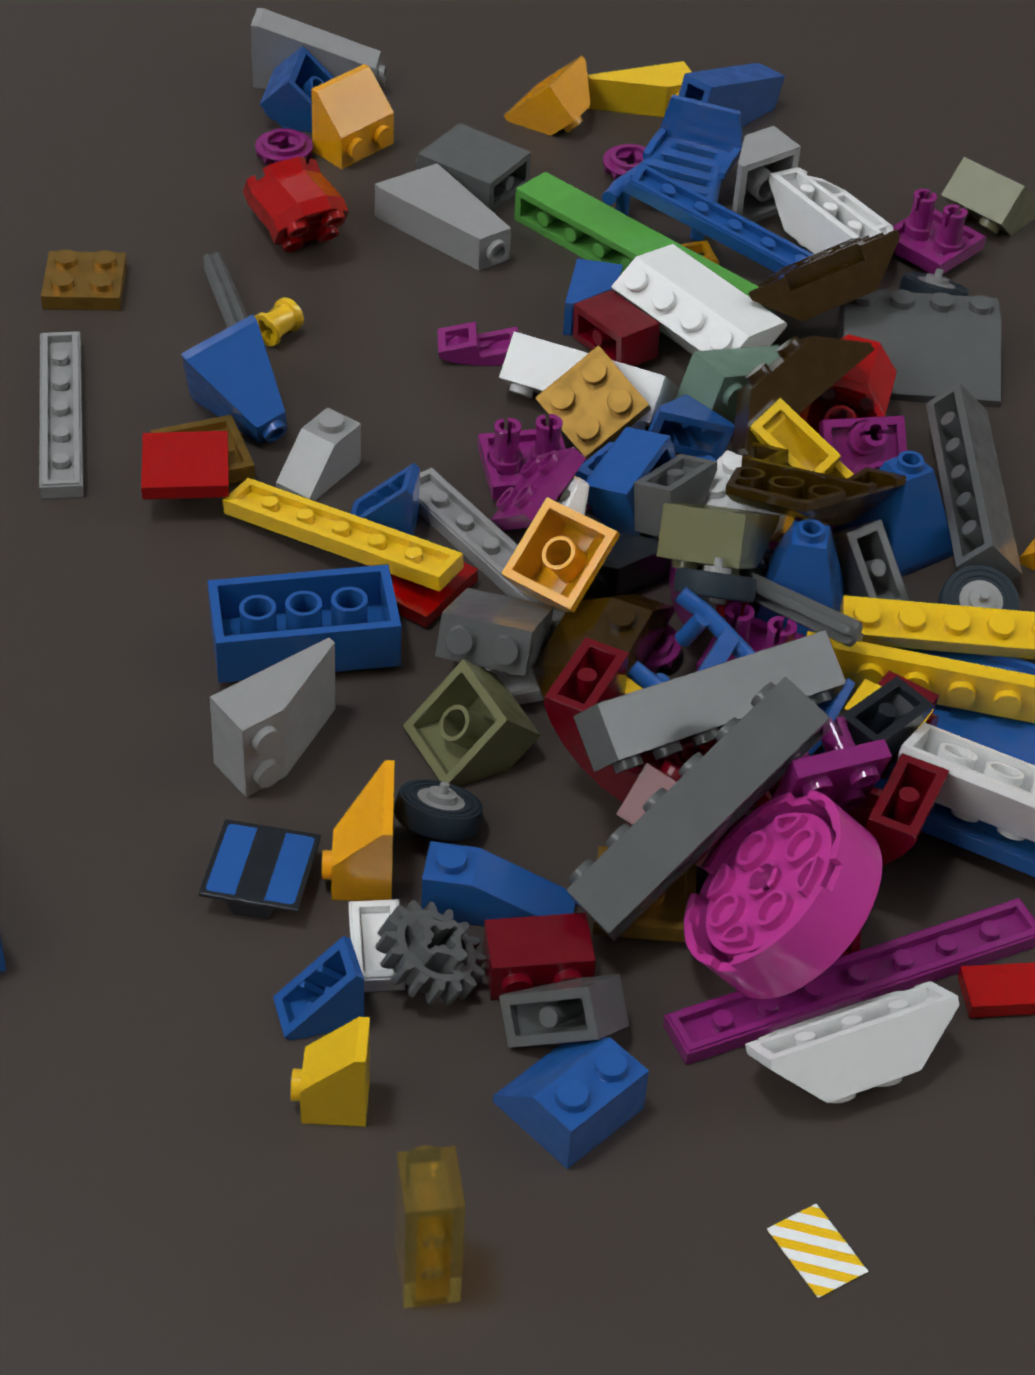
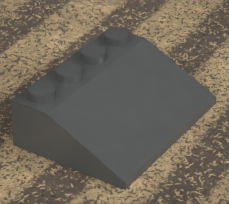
(932, 341)

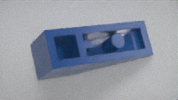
(486, 886)

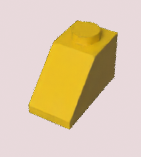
(335, 1077)

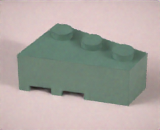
(719, 374)

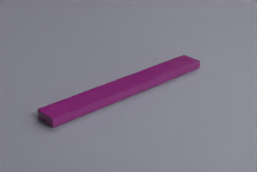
(855, 977)

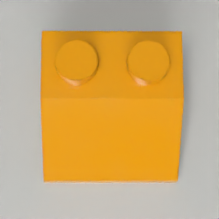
(350, 118)
(559, 556)

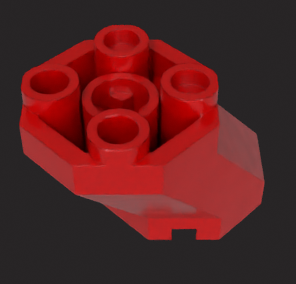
(296, 203)
(859, 393)

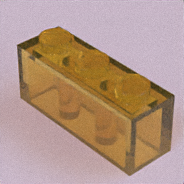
(429, 1225)

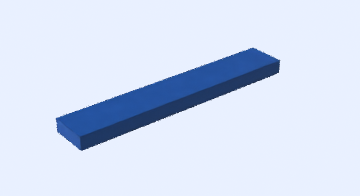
(713, 219)

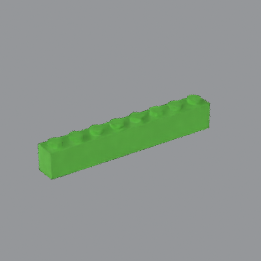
(596, 229)

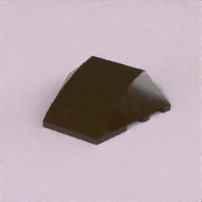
(828, 277)
(775, 487)

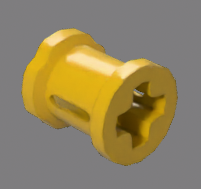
(278, 321)

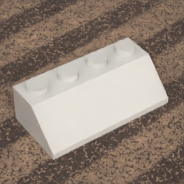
(695, 303)
(537, 363)
(979, 781)

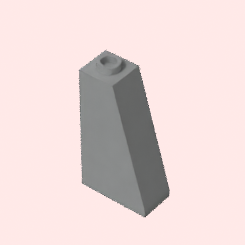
(278, 36)
(443, 215)

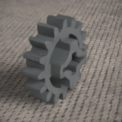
(430, 953)

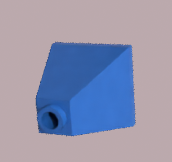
(236, 379)
(912, 515)
(806, 564)

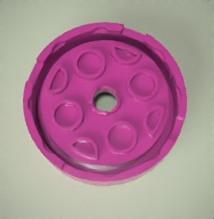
(820, 893)

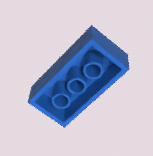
(278, 615)

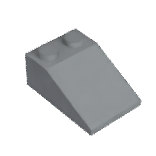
(272, 717)

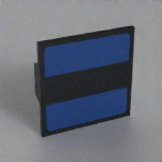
(260, 868)

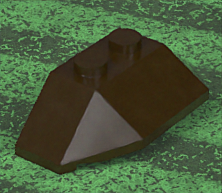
(797, 376)
(619, 621)

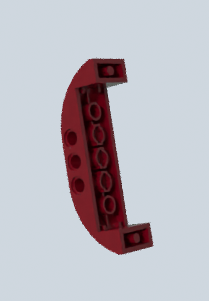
(599, 674)

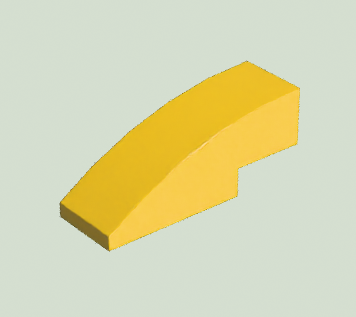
(807, 449)

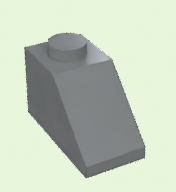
(321, 455)

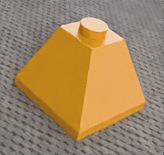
(554, 101)
(363, 843)

